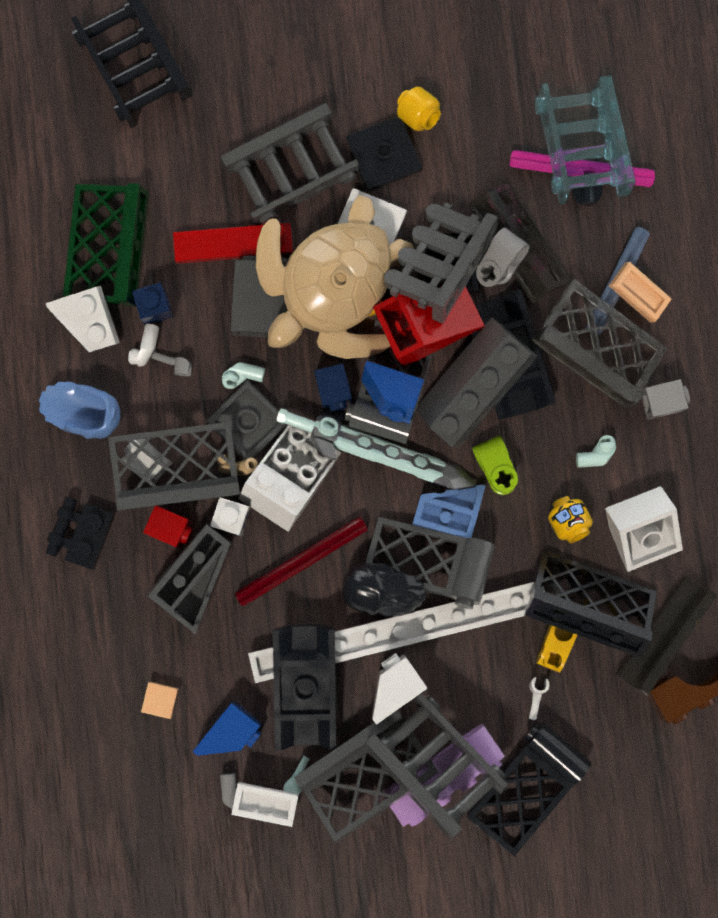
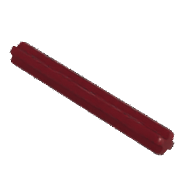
(301, 561)

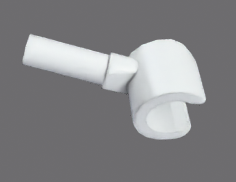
(537, 694)

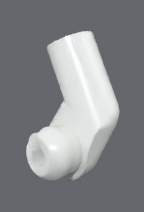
(147, 346)

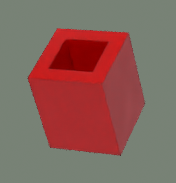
(168, 527)

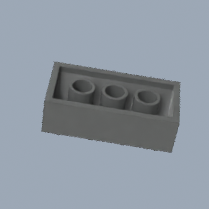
(475, 383)

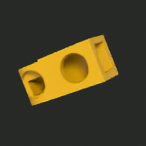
(555, 648)

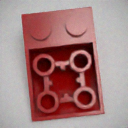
(415, 333)

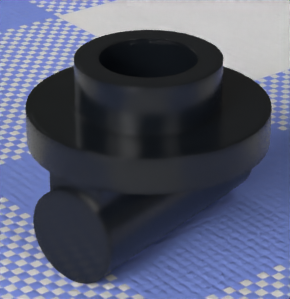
(587, 195)

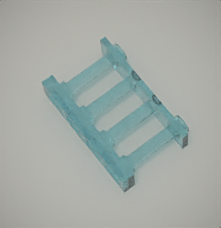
(608, 123)

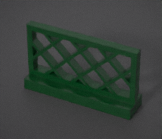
(129, 240)

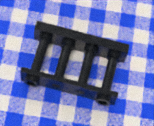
(159, 58)

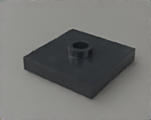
(384, 153)

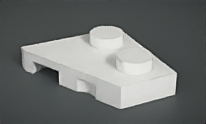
(86, 318)

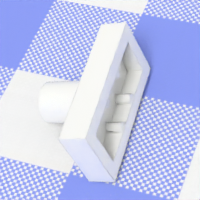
(265, 804)

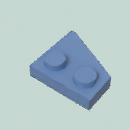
(450, 511)

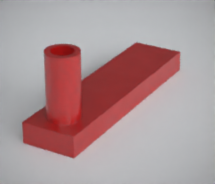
(224, 243)

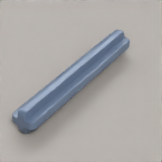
(630, 254)

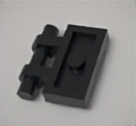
(88, 537)

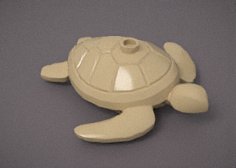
(329, 282)

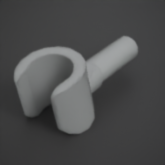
(182, 366)

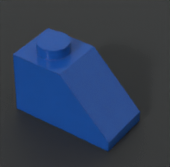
(392, 391)
(230, 732)

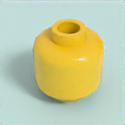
(418, 109)

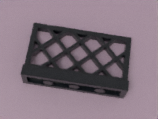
(588, 620)

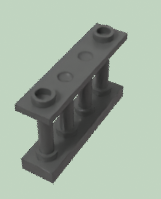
(289, 135)
(427, 795)

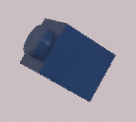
(152, 304)
(333, 387)

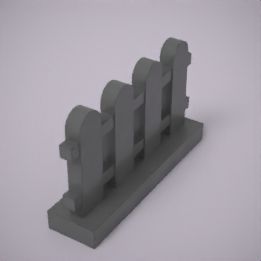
(453, 277)

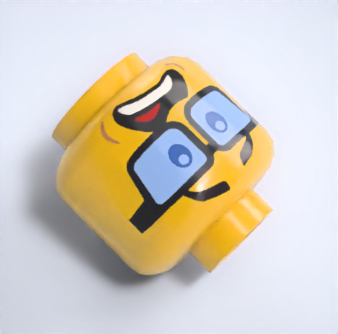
(570, 519)

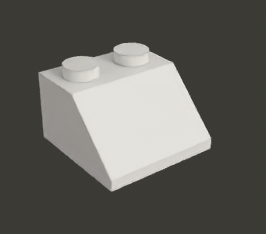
(645, 528)
(395, 686)

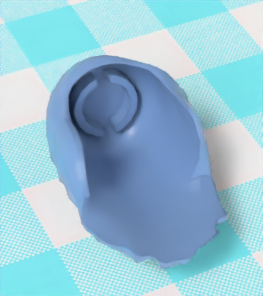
(80, 409)

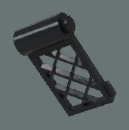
(560, 763)

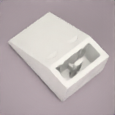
(287, 478)

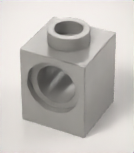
(665, 399)

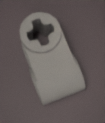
(504, 256)

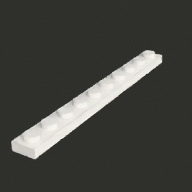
(413, 627)

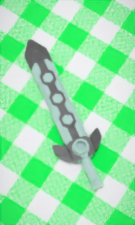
(330, 433)

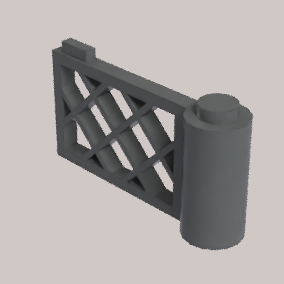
(366, 416)
(469, 564)

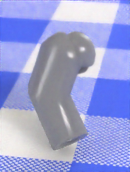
(228, 788)

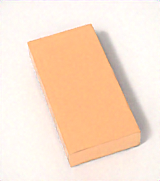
(640, 292)

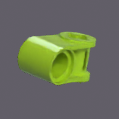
(494, 460)

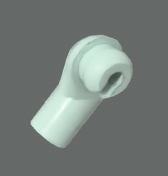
(240, 372)
(600, 454)

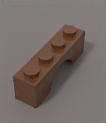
(675, 698)

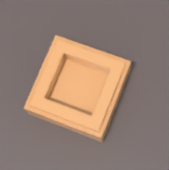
(160, 700)

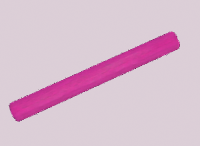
(542, 163)

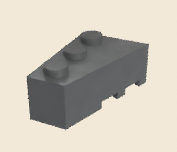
(191, 577)

